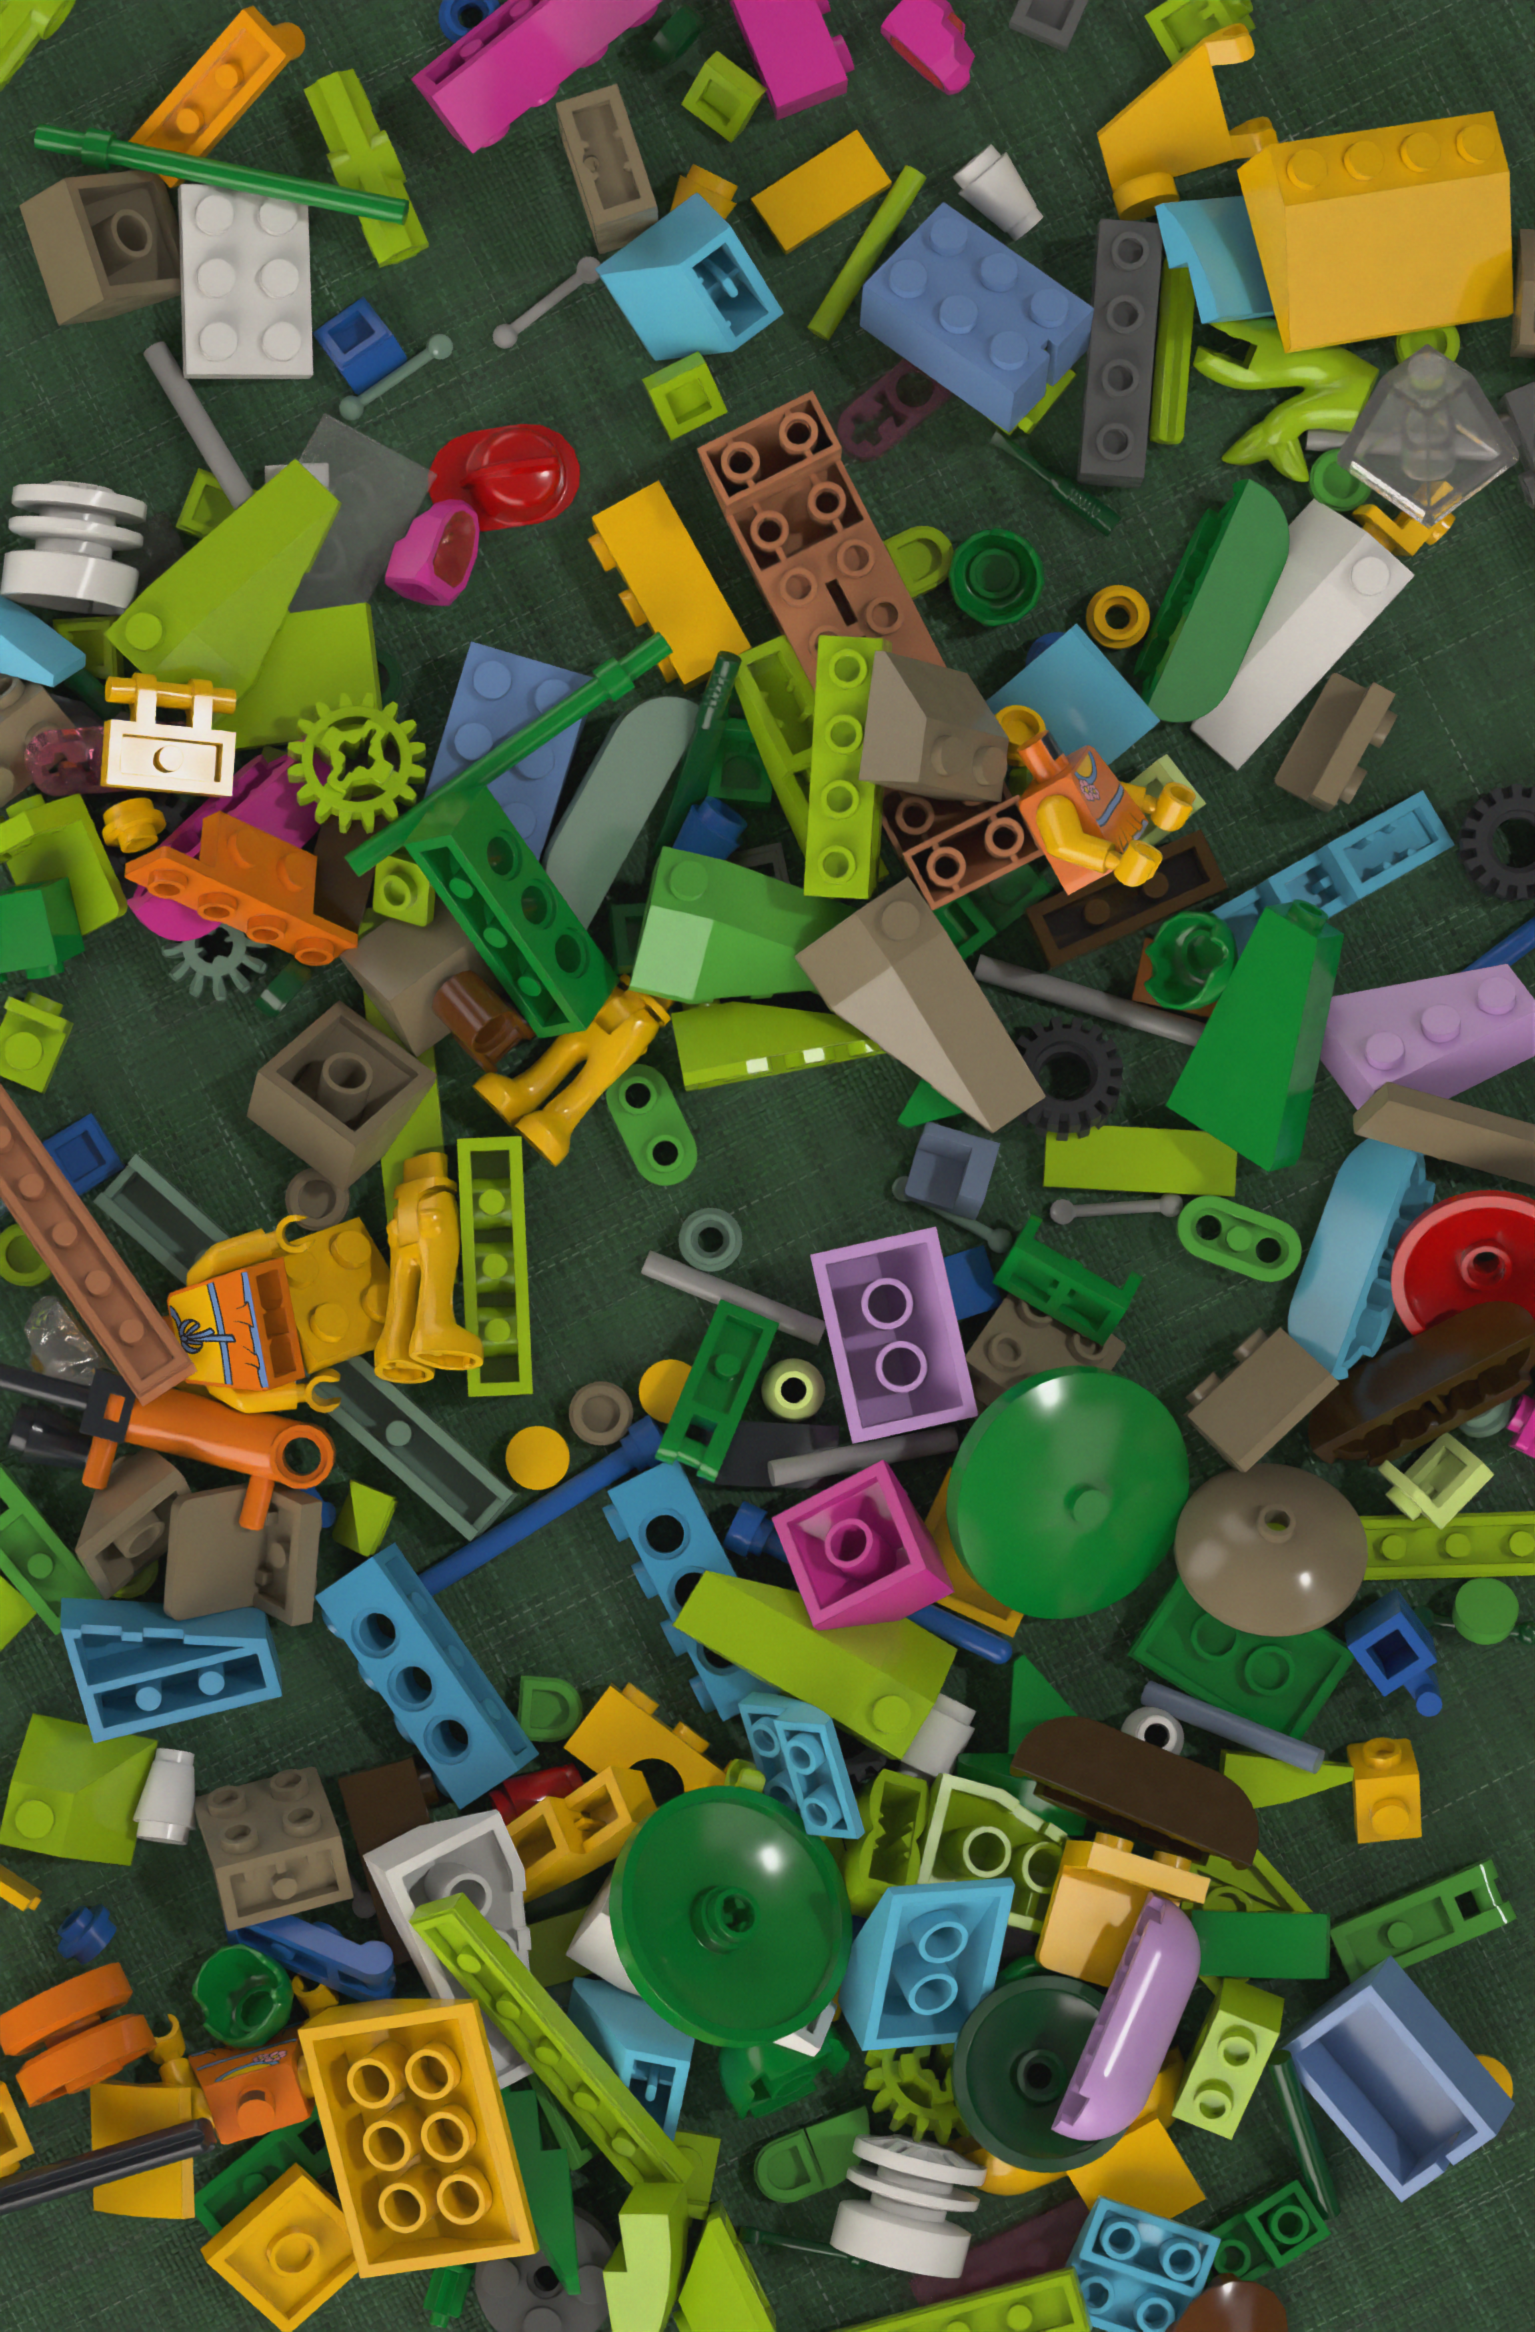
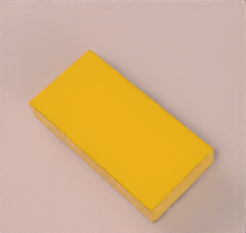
(821, 192)

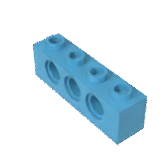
(669, 1492)
(459, 1686)

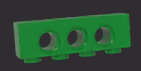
(512, 912)

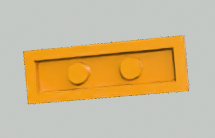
(221, 86)

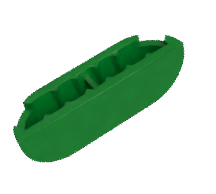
(1214, 605)

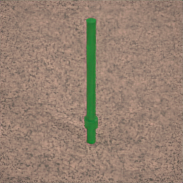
(102, 149)
(611, 680)

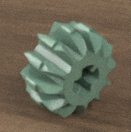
(221, 968)

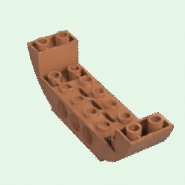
(833, 577)

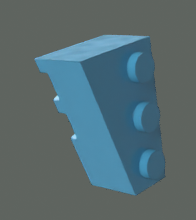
(154, 1671)

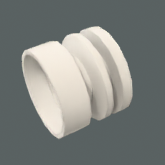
(73, 548)
(908, 2205)

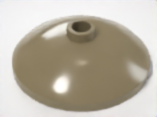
(1268, 1577)

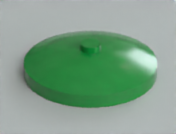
(1067, 1492)
(730, 1917)

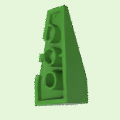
(725, 931)

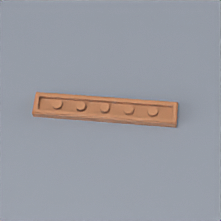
(86, 1262)

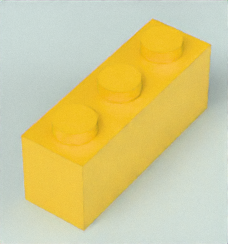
(667, 583)

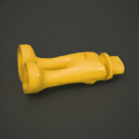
(610, 1047)
(423, 1266)

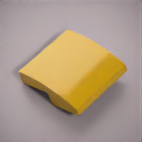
(131, 2110)

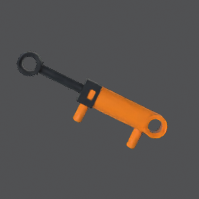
(180, 1426)

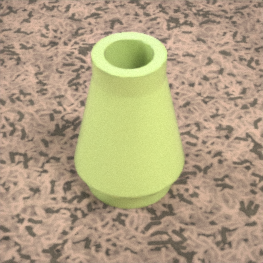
(772, 1390)

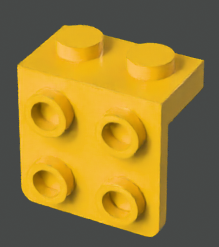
(1099, 1902)

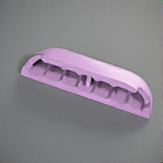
(1133, 2025)

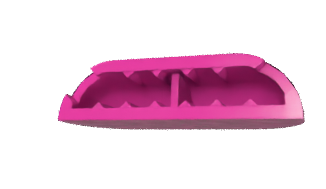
(258, 798)

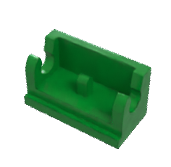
(1064, 1286)

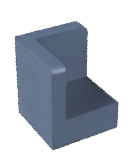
(951, 1170)

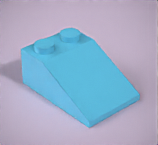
(925, 1962)

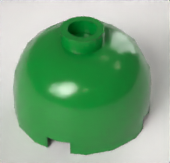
(775, 2076)

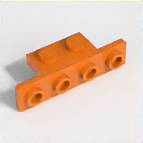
(249, 885)

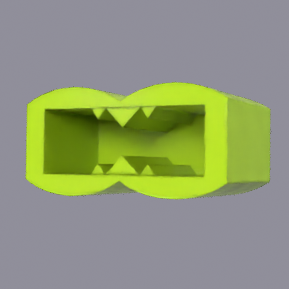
(887, 1854)

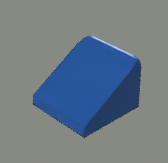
(360, 346)
(971, 1283)

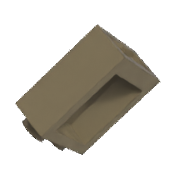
(607, 167)

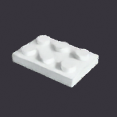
(244, 285)

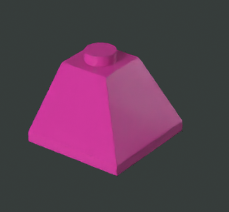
(862, 1552)

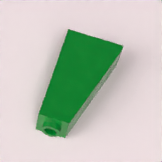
(1265, 1038)

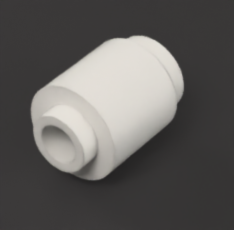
(939, 1741)

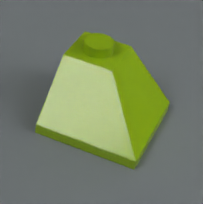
(76, 1793)
(720, 2283)

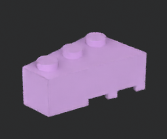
(1429, 1033)

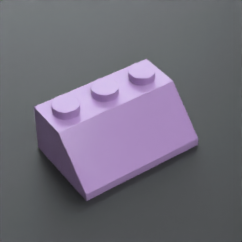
(894, 1335)

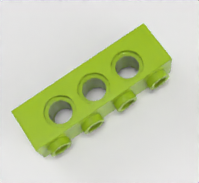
(842, 809)
(495, 1263)

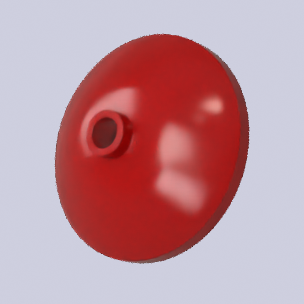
(1436, 1261)

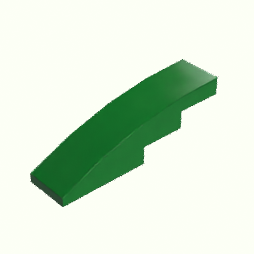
(547, 2187)

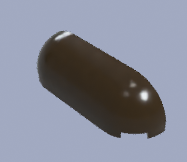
(1426, 1385)
(1139, 1790)

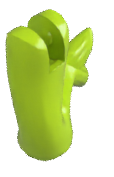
(1333, 395)

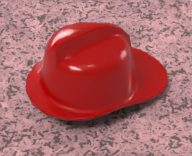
(508, 475)

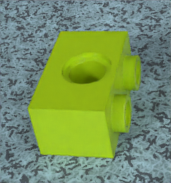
(1228, 2057)

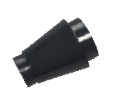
(48, 1437)

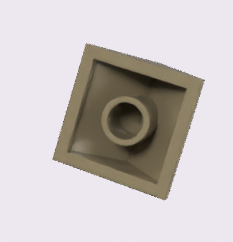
(407, 965)

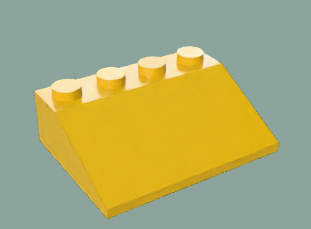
(1383, 230)
(417, 2134)

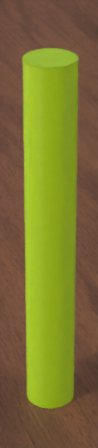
(867, 252)

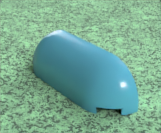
(1346, 1281)

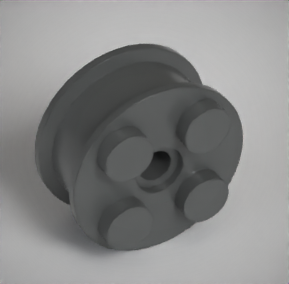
(521, 2301)

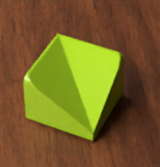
(364, 1518)

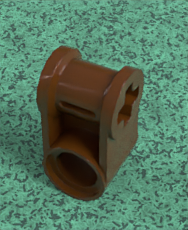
(479, 1019)

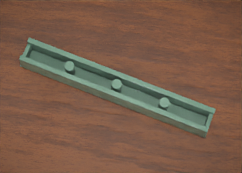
(370, 1407)

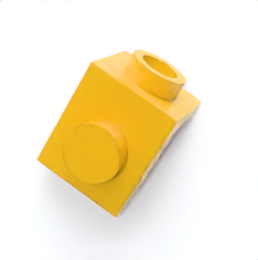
(1403, 534)
(1385, 1790)

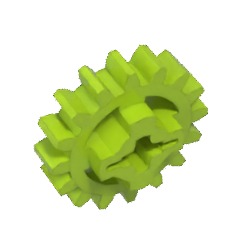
(378, 779)
(914, 2092)

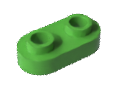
(652, 1124)
(1238, 1237)

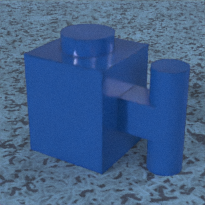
(1396, 1650)

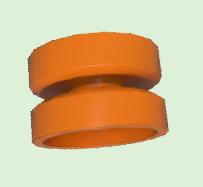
(77, 2041)

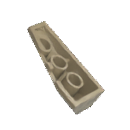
(914, 996)

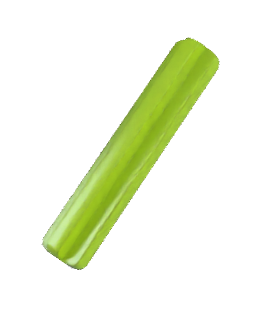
(1172, 356)

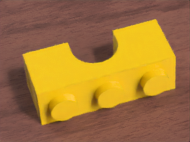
(625, 1731)

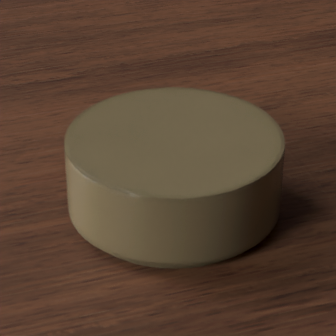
(317, 1199)
(601, 1413)

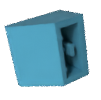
(689, 285)
(636, 2045)

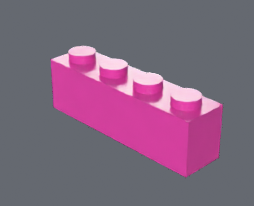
(793, 52)
(520, 60)

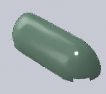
(616, 800)

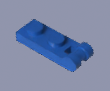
(324, 1956)

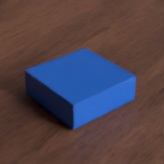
(84, 1154)

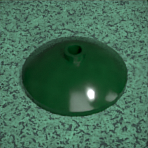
(1012, 2028)

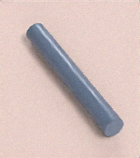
(1233, 1727)

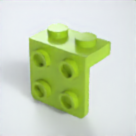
(60, 842)

